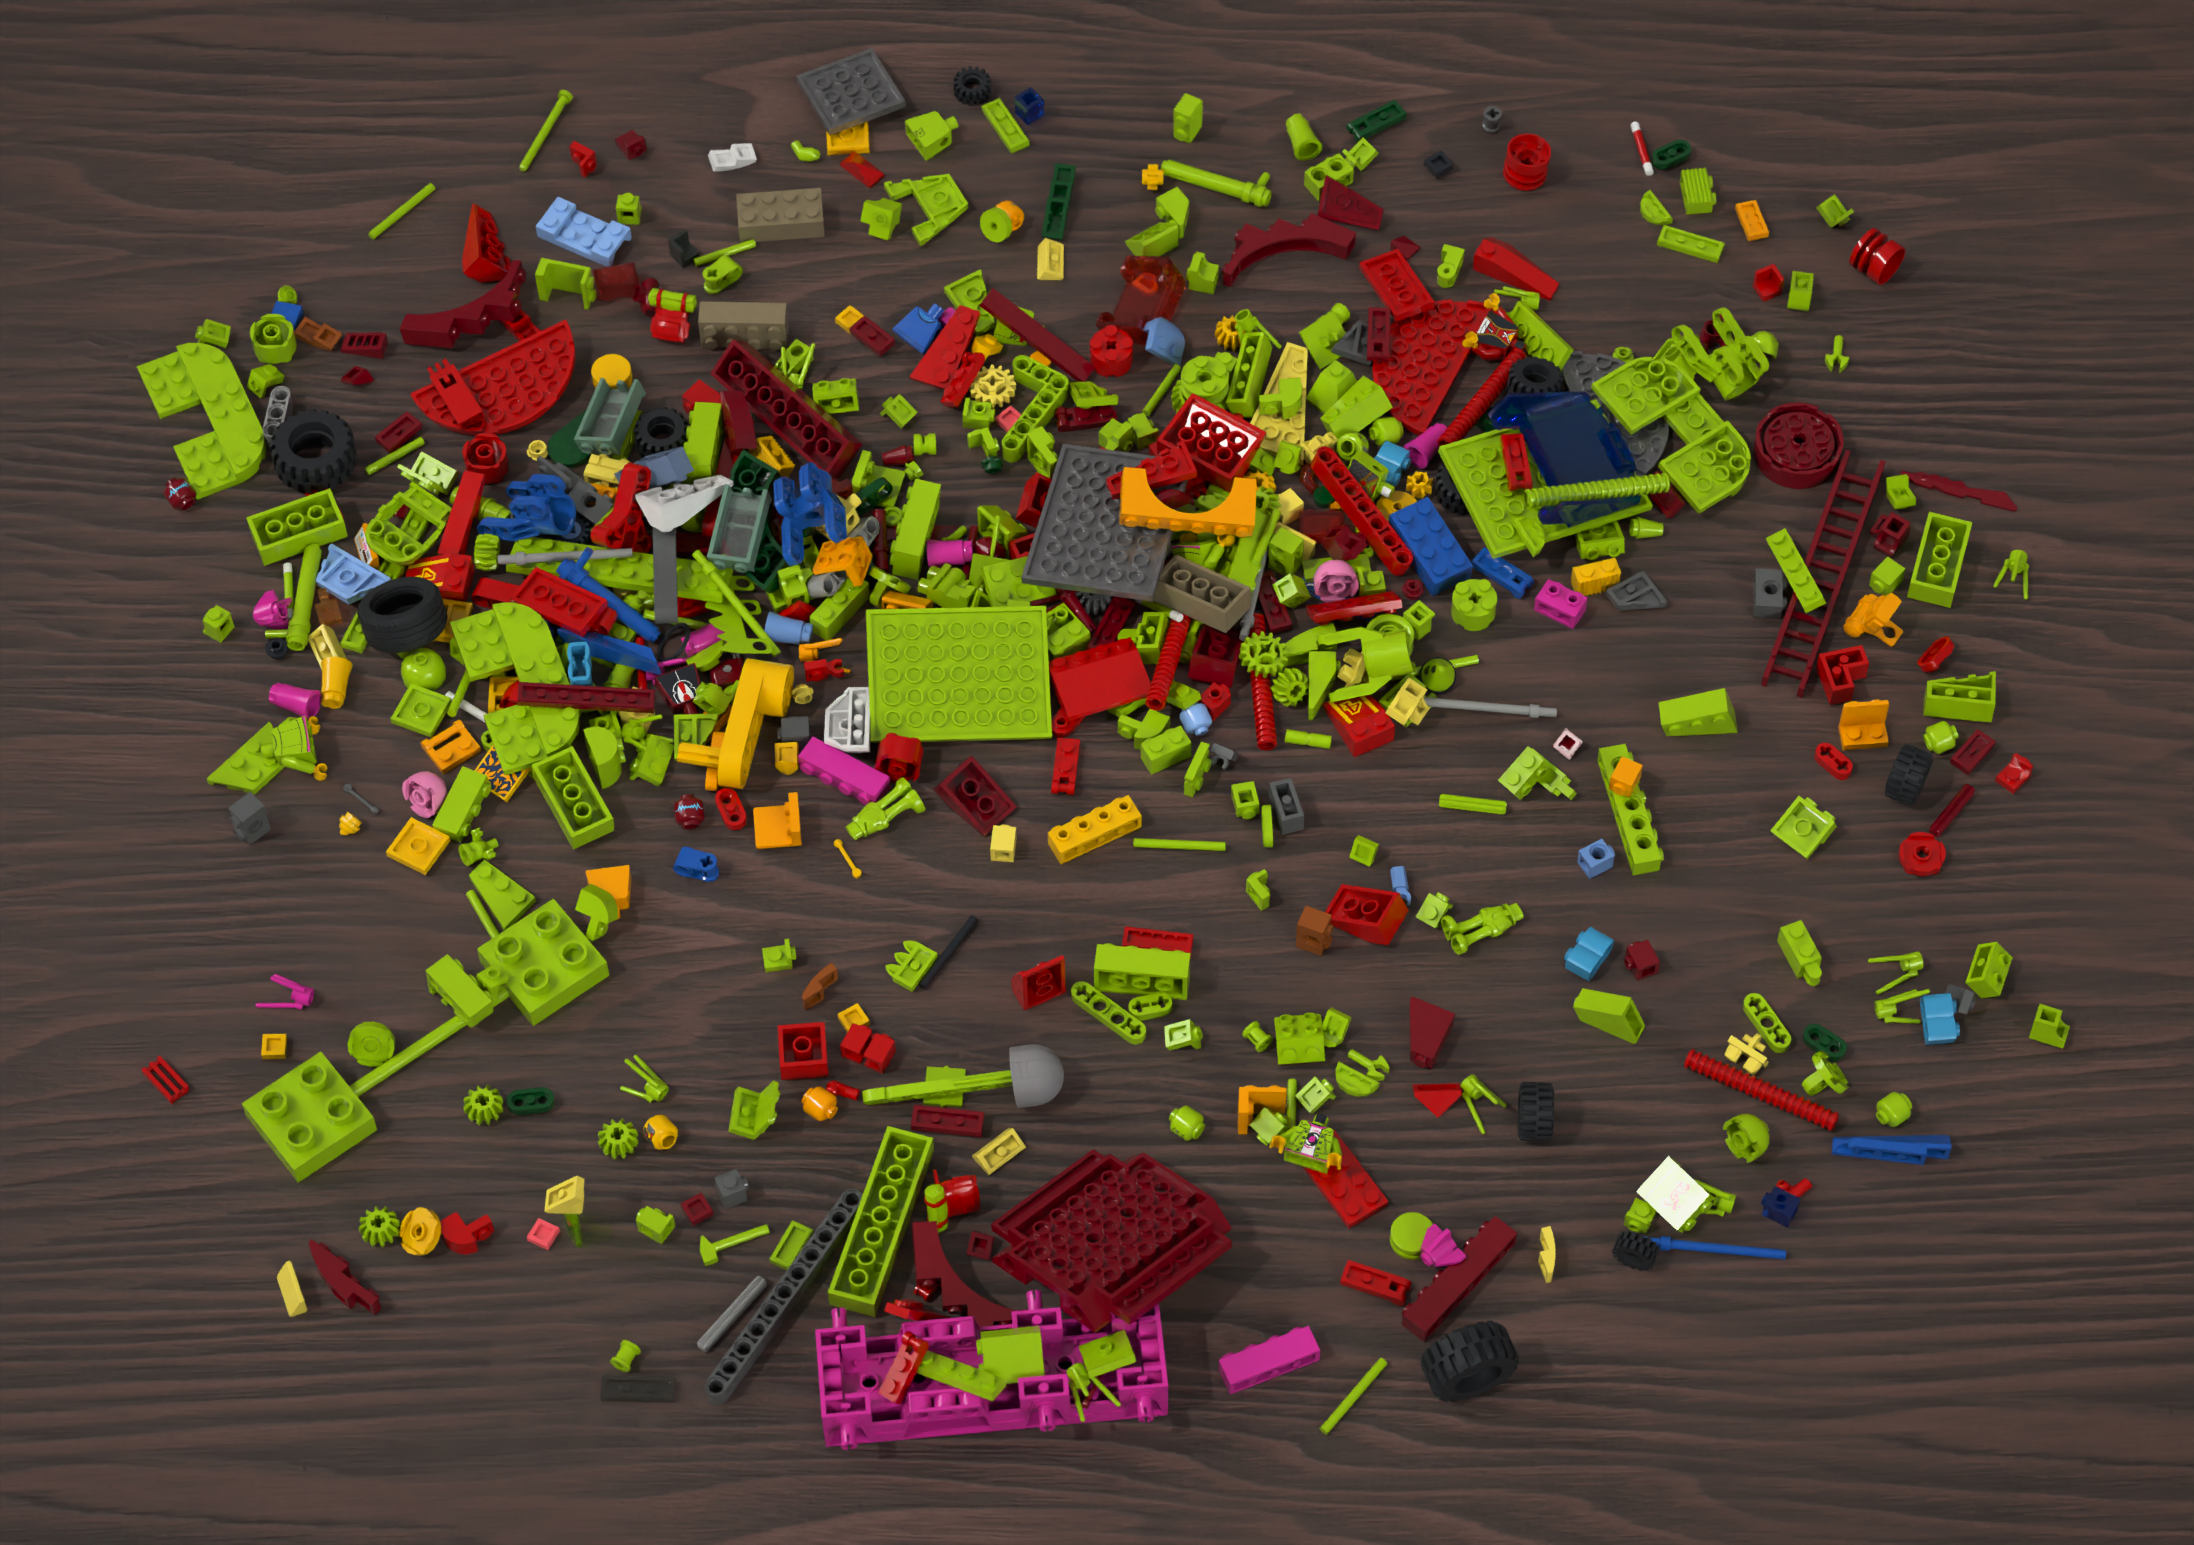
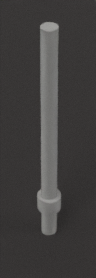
(521, 558)
(1248, 619)
(1532, 710)

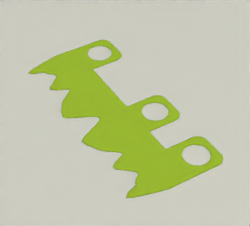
(732, 623)

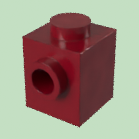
(1641, 960)

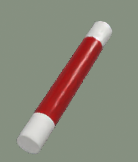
(1642, 148)

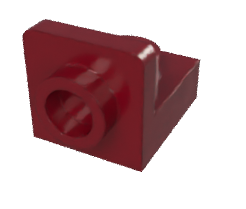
(631, 144)

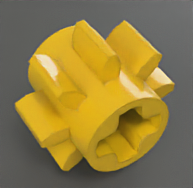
(1152, 177)
(1419, 484)

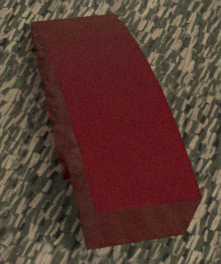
(738, 422)

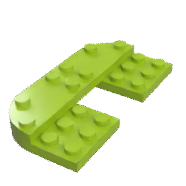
(207, 377)
(1714, 455)
(519, 640)

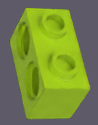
(1333, 166)
(1285, 552)

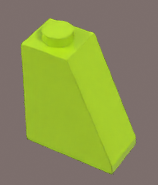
(1610, 1013)

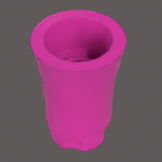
(1425, 446)
(949, 552)
(701, 639)
(295, 699)

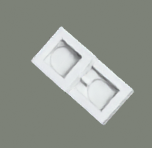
(737, 157)

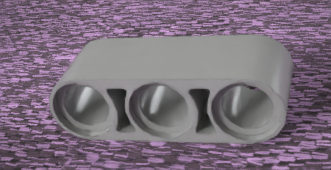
(278, 409)

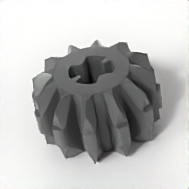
(1094, 602)

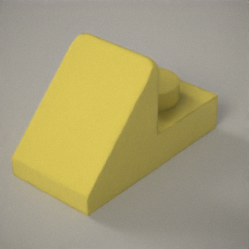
(566, 1197)

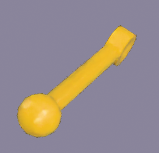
(856, 872)

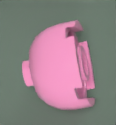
(1335, 581)
(425, 792)

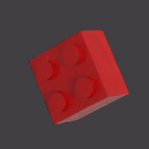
(803, 1051)

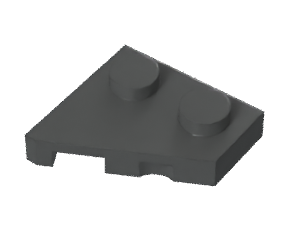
(1354, 344)
(1636, 593)

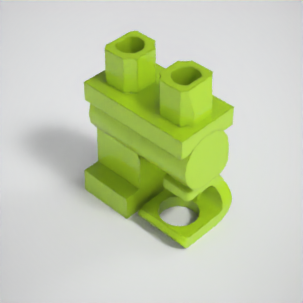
(949, 587)

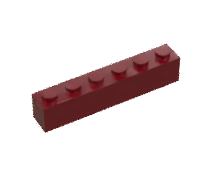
(1458, 1280)

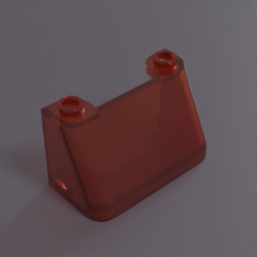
(1150, 292)

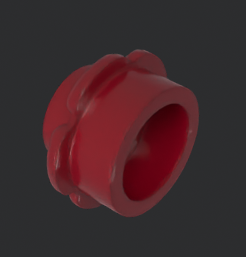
(1412, 594)

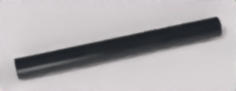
(947, 953)

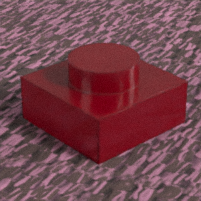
(696, 1209)

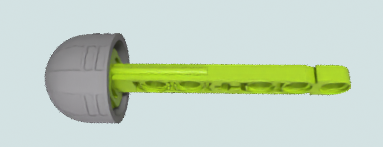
(1034, 1075)

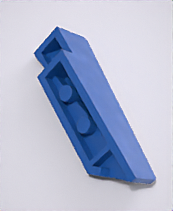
(615, 650)
(1902, 1149)

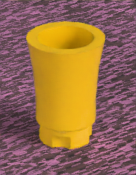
(334, 681)

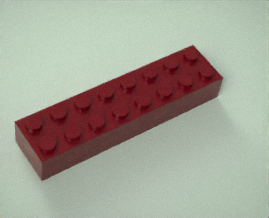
(786, 408)

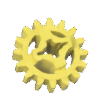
(993, 386)

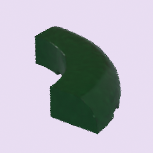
(757, 475)

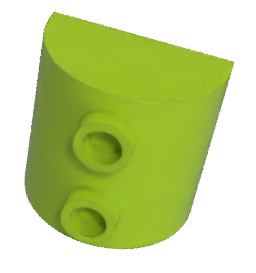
(605, 754)

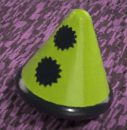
(1438, 675)

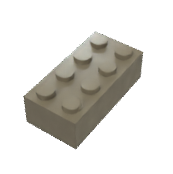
(780, 215)
(754, 322)
(1202, 594)

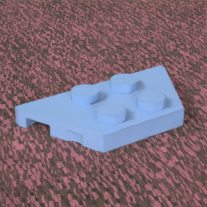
(348, 576)

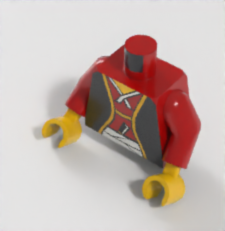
(1496, 334)

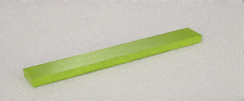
(414, 526)

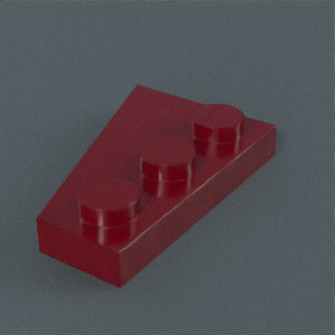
(1348, 206)

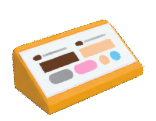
(364, 552)

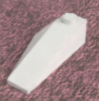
(677, 505)

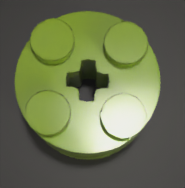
(273, 339)
(1474, 604)

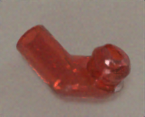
(1306, 478)

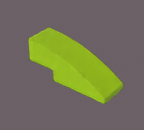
(1307, 641)

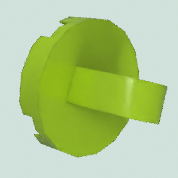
(885, 584)
(371, 1043)
(1825, 1075)

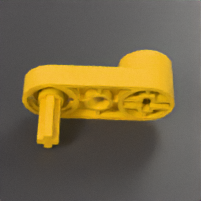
(761, 691)

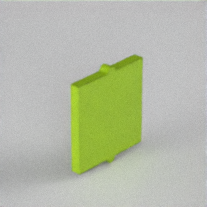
(938, 1073)

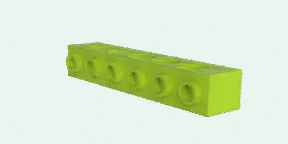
(1639, 859)

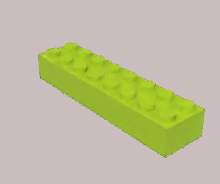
(881, 1221)

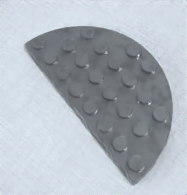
(1647, 443)

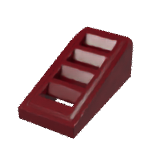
(371, 350)

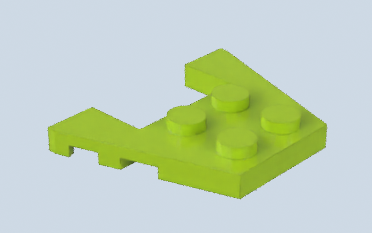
(938, 199)

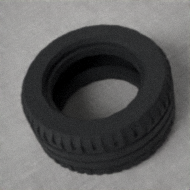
(402, 615)

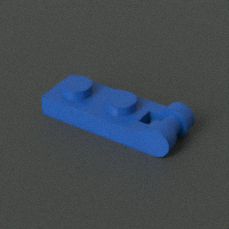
(1502, 573)

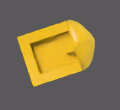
(987, 345)
(787, 757)

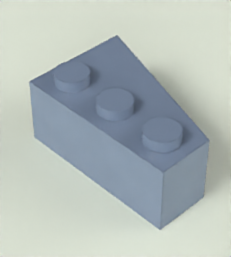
(665, 467)

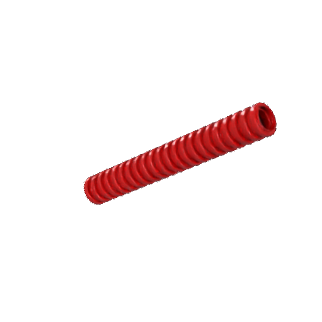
(1481, 400)
(1167, 663)
(1262, 699)
(1762, 1090)

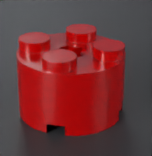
(1111, 351)
(487, 456)
(899, 757)

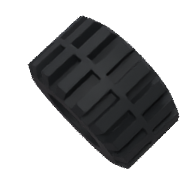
(1534, 376)
(660, 422)
(1448, 493)
(1908, 774)
(1535, 1111)

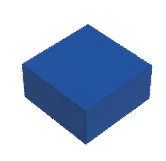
(291, 312)

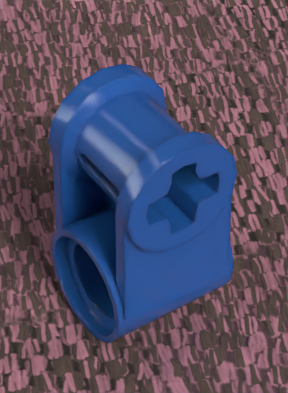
(695, 864)

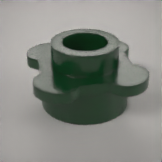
(992, 464)

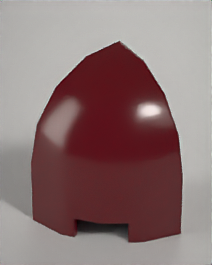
(1173, 498)

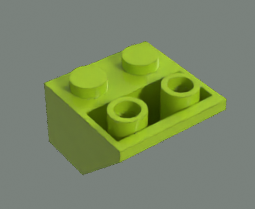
(1065, 633)

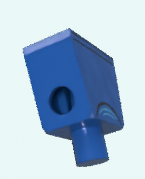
(920, 328)

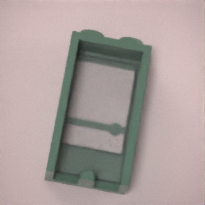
(609, 417)
(738, 529)

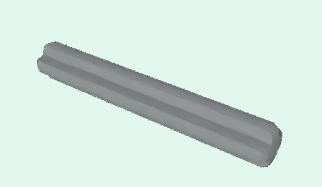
(732, 1314)

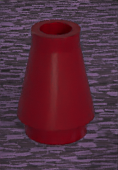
(898, 456)

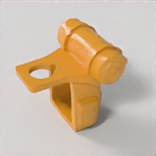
(1872, 615)

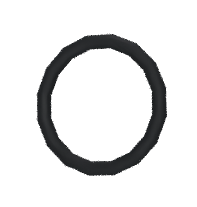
(665, 637)

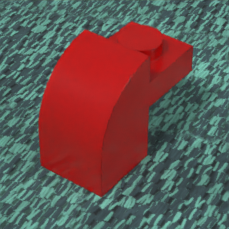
(463, 1238)

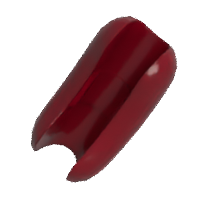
(641, 295)

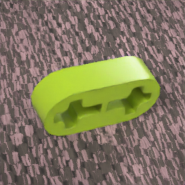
(1150, 1006)

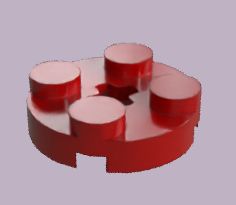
(1917, 865)

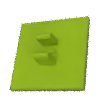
(1322, 337)

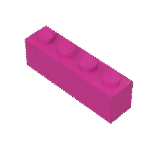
(843, 772)
(1269, 1359)

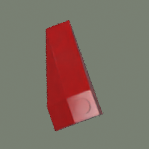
(483, 252)
(1512, 267)

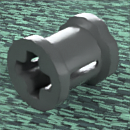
(1492, 116)

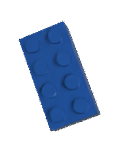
(1434, 548)

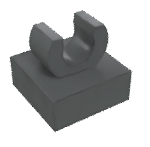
(1224, 753)

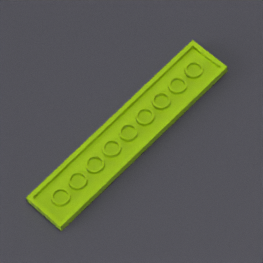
(625, 573)

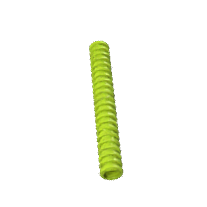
(1597, 490)

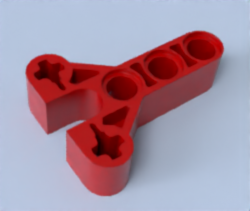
(624, 525)

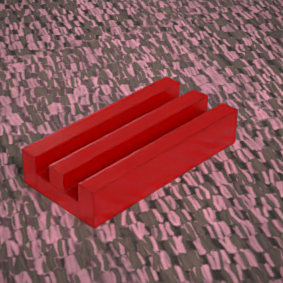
(153, 1066)

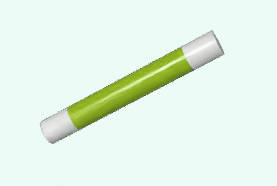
(288, 587)
(1161, 608)

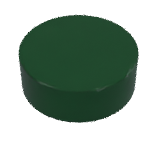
(1322, 497)

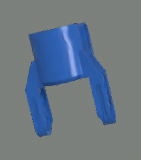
(807, 507)
(536, 508)

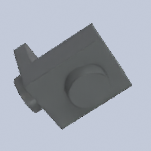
(1963, 997)

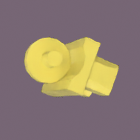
(1311, 446)
(1356, 673)
(1755, 1059)

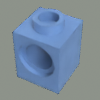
(1592, 866)

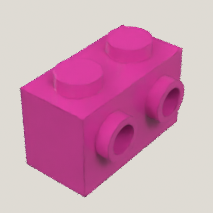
(1560, 603)

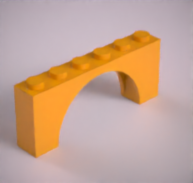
(1144, 509)

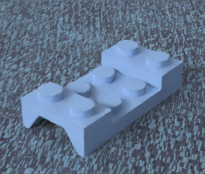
(581, 232)

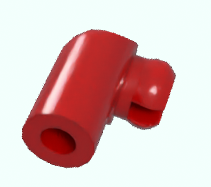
(837, 1088)
(1797, 1190)

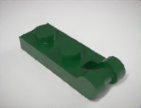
(1376, 120)

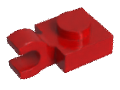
(820, 669)

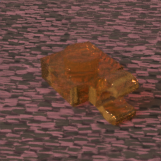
(327, 610)

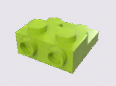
(1041, 451)
(1600, 541)
(1804, 826)

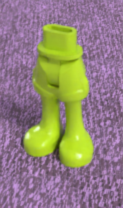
(874, 818)
(1493, 923)

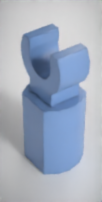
(1400, 882)

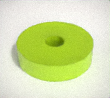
(994, 217)

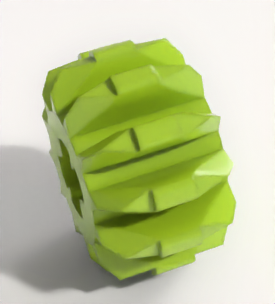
(1267, 499)
(486, 552)
(1290, 686)
(483, 1113)
(618, 1130)
(383, 1218)

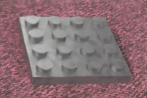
(850, 91)

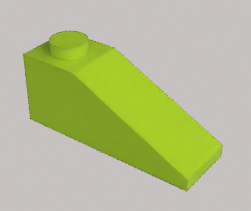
(1321, 678)

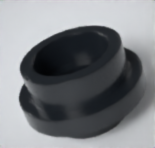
(277, 653)

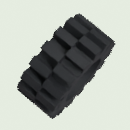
(972, 76)
(1635, 1250)

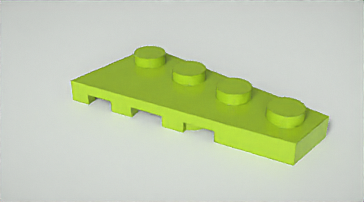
(1539, 336)

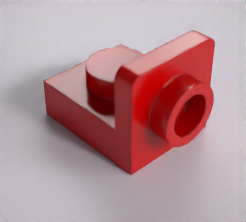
(584, 157)
(2015, 773)

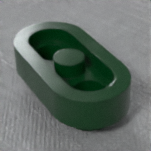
(1670, 154)
(1825, 1042)
(530, 1100)

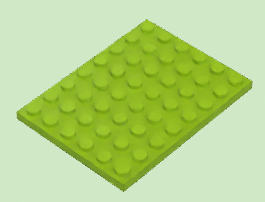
(1482, 481)
(959, 673)

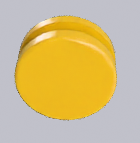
(612, 368)

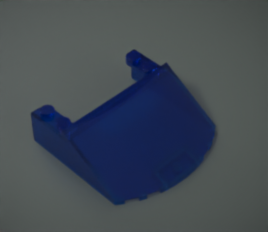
(1569, 446)

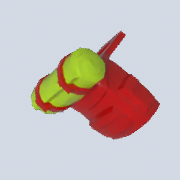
(671, 314)
(951, 1198)

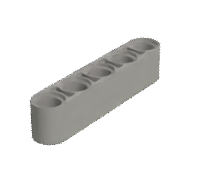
(828, 583)

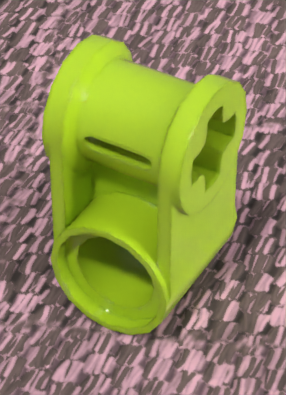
(721, 274)

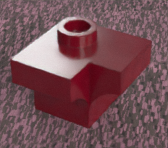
(1890, 533)
(1343, 544)

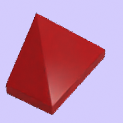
(862, 169)
(1437, 1096)

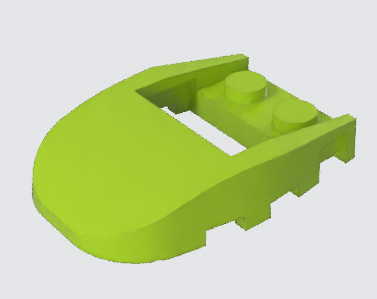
(394, 543)

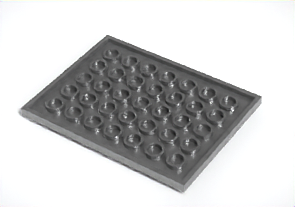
(1080, 532)

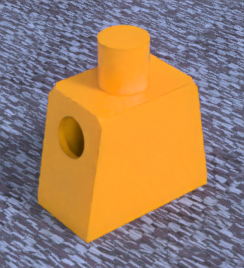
(615, 881)

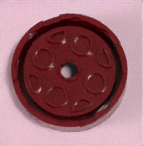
(1796, 464)

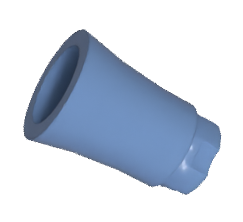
(788, 630)

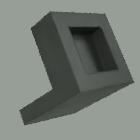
(681, 249)

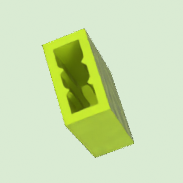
(1012, 1353)

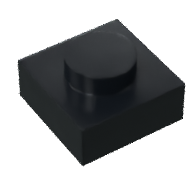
(1438, 164)

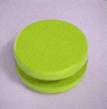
(1408, 1235)

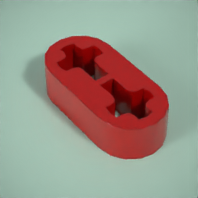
(1831, 762)

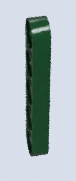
(873, 499)

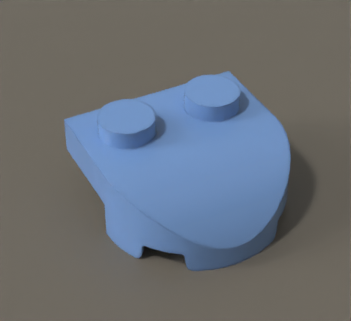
(1165, 340)

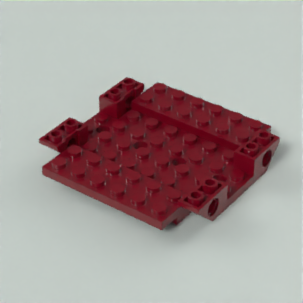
(1136, 1256)

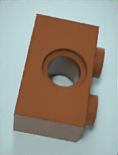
(1314, 931)

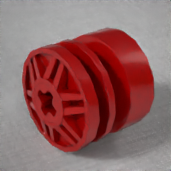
(1526, 162)
(1877, 256)

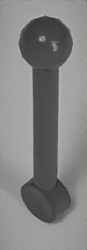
(348, 789)

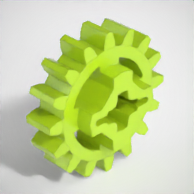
(1263, 656)

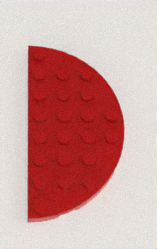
(1426, 360)
(510, 384)

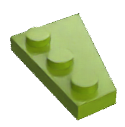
(503, 895)

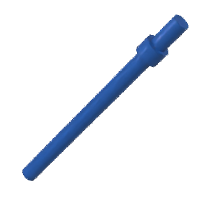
(1666, 1243)

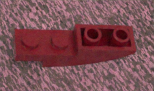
(339, 1280)

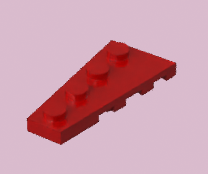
(947, 350)
(1163, 470)
(912, 1310)

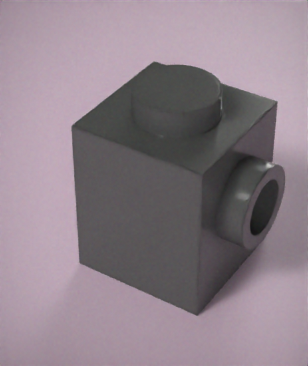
(794, 730)
(731, 1188)

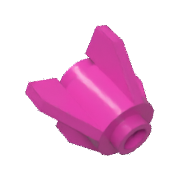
(271, 612)
(1439, 1247)

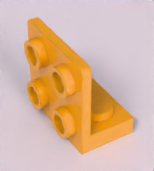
(846, 555)
(1863, 725)
(778, 824)
(1255, 1099)

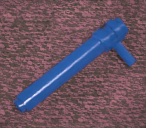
(577, 575)

